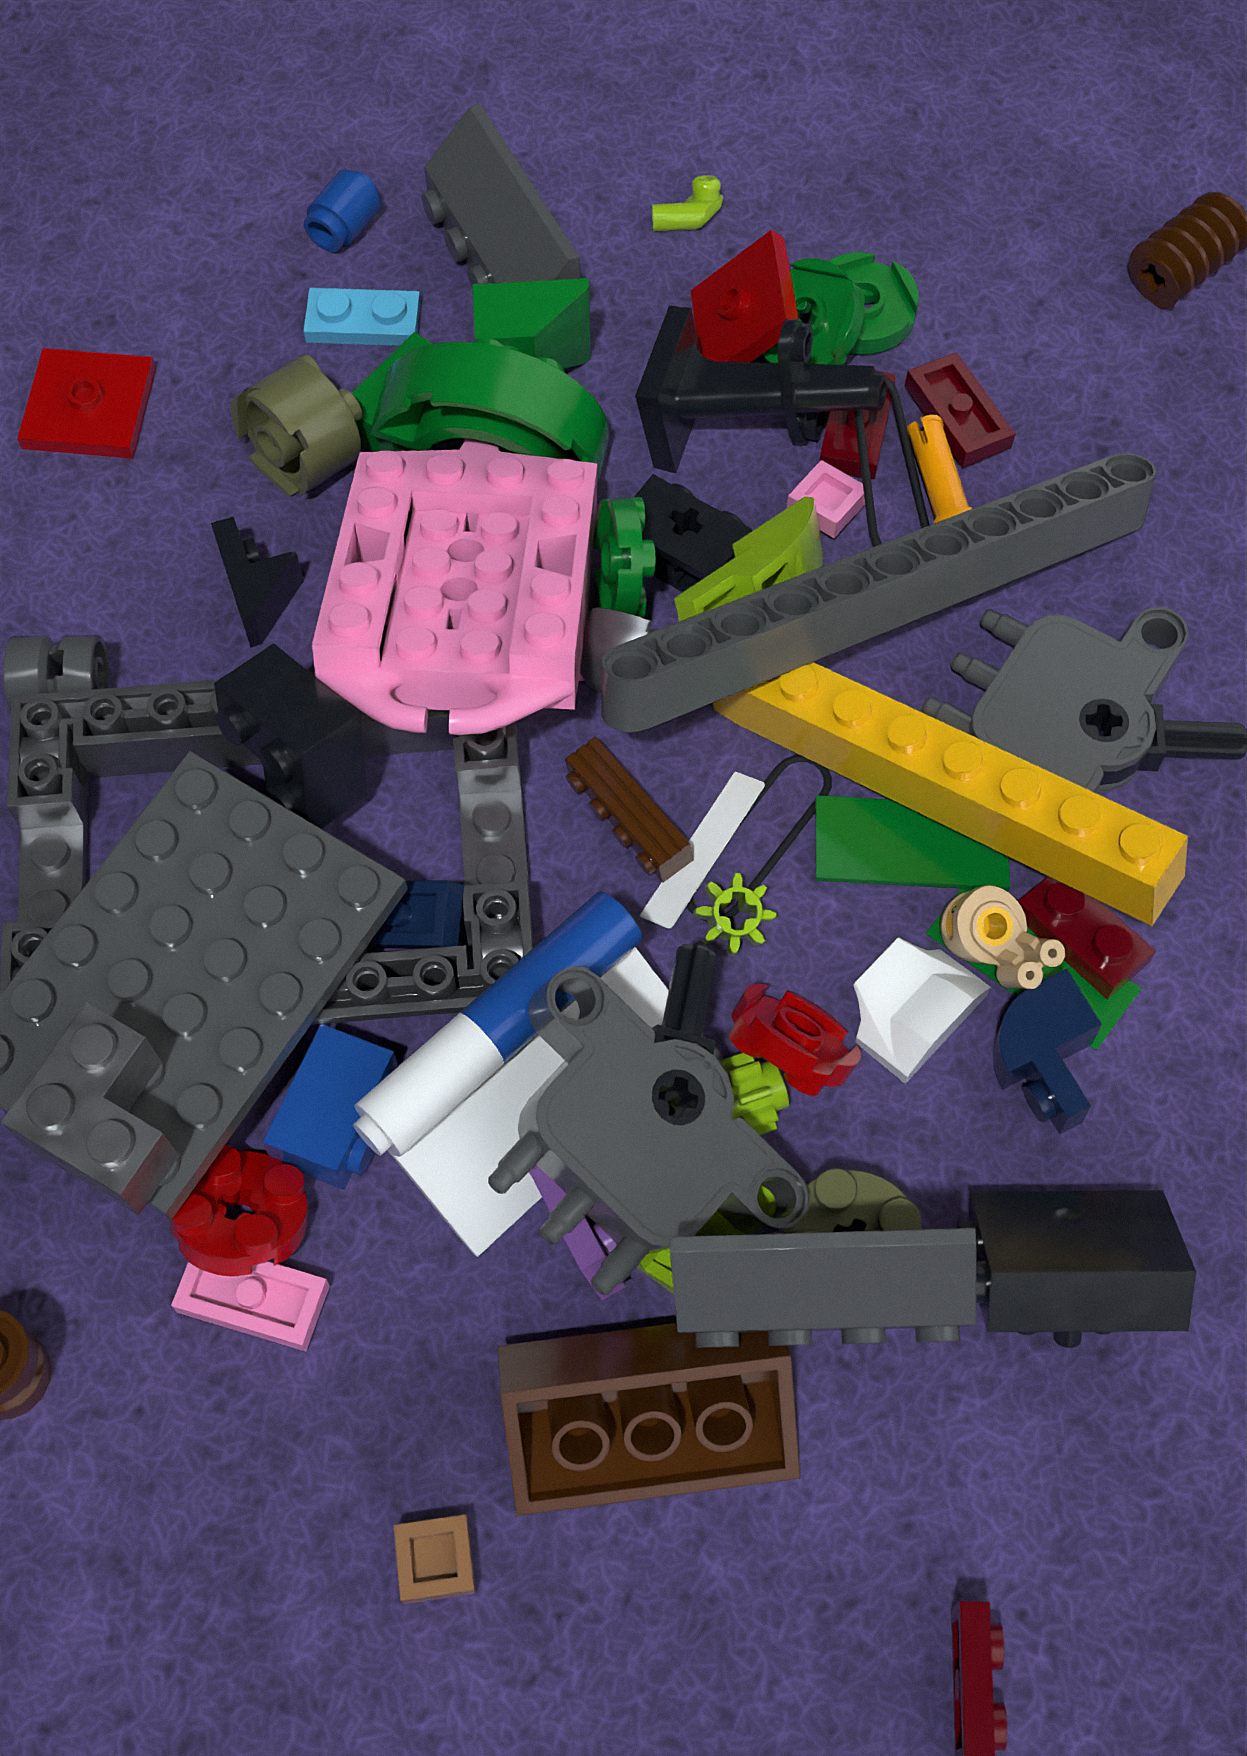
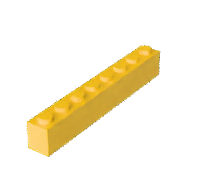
(968, 786)

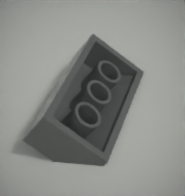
(493, 209)
(825, 1284)

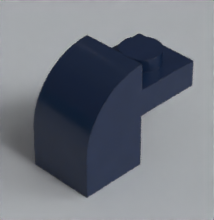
(1033, 1041)

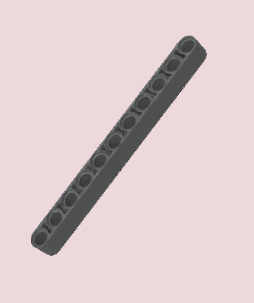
(871, 592)

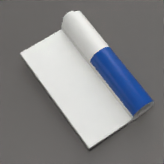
(461, 1094)

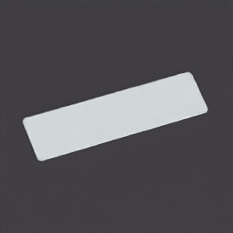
(706, 847)

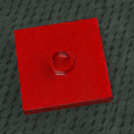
(745, 302)
(87, 403)

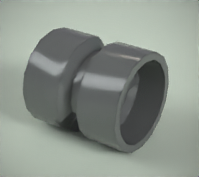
(37, 665)

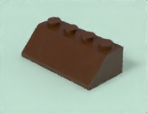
(644, 1417)

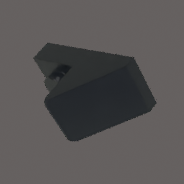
(259, 586)

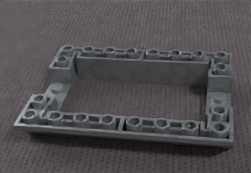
(148, 729)

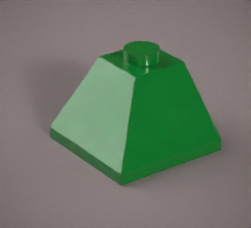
(536, 318)

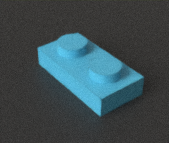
(361, 316)

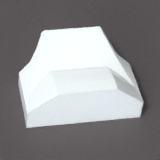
(913, 1004)

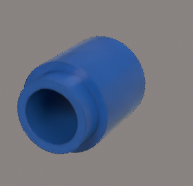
(342, 210)

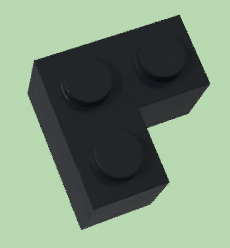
(299, 733)

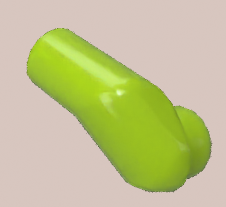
(693, 211)

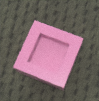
(835, 497)

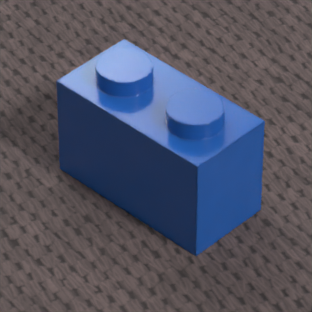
(319, 1112)

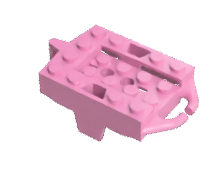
(477, 600)

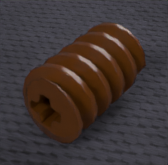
(1188, 248)

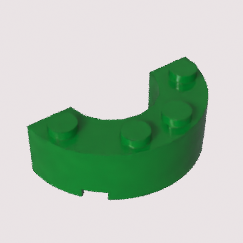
(490, 397)

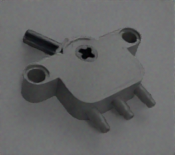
(1085, 699)
(611, 1137)

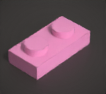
(267, 1304)

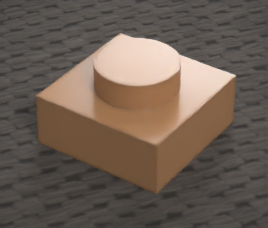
(434, 1559)

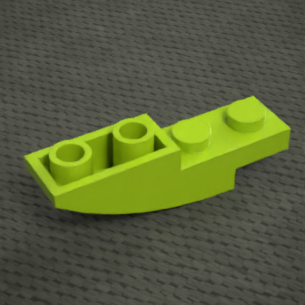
(765, 557)

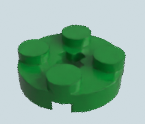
(893, 296)
(837, 308)
(623, 555)

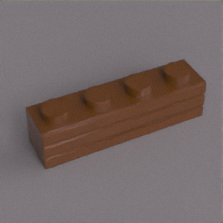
(629, 809)

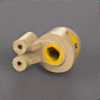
(992, 929)

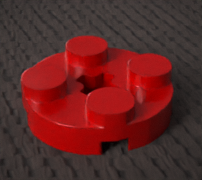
(793, 1038)
(233, 1246)

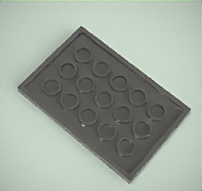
(211, 939)

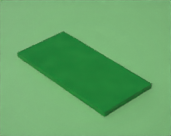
(898, 846)

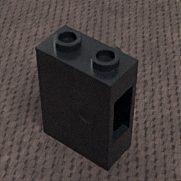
(1079, 1263)

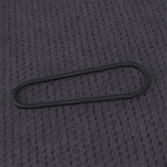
(865, 470)

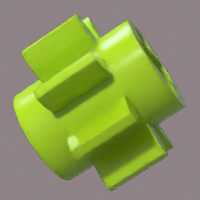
(748, 902)
(756, 1091)

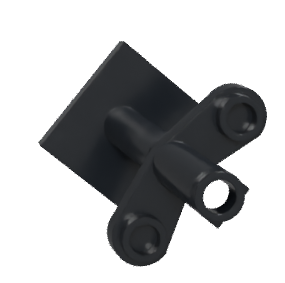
(688, 386)

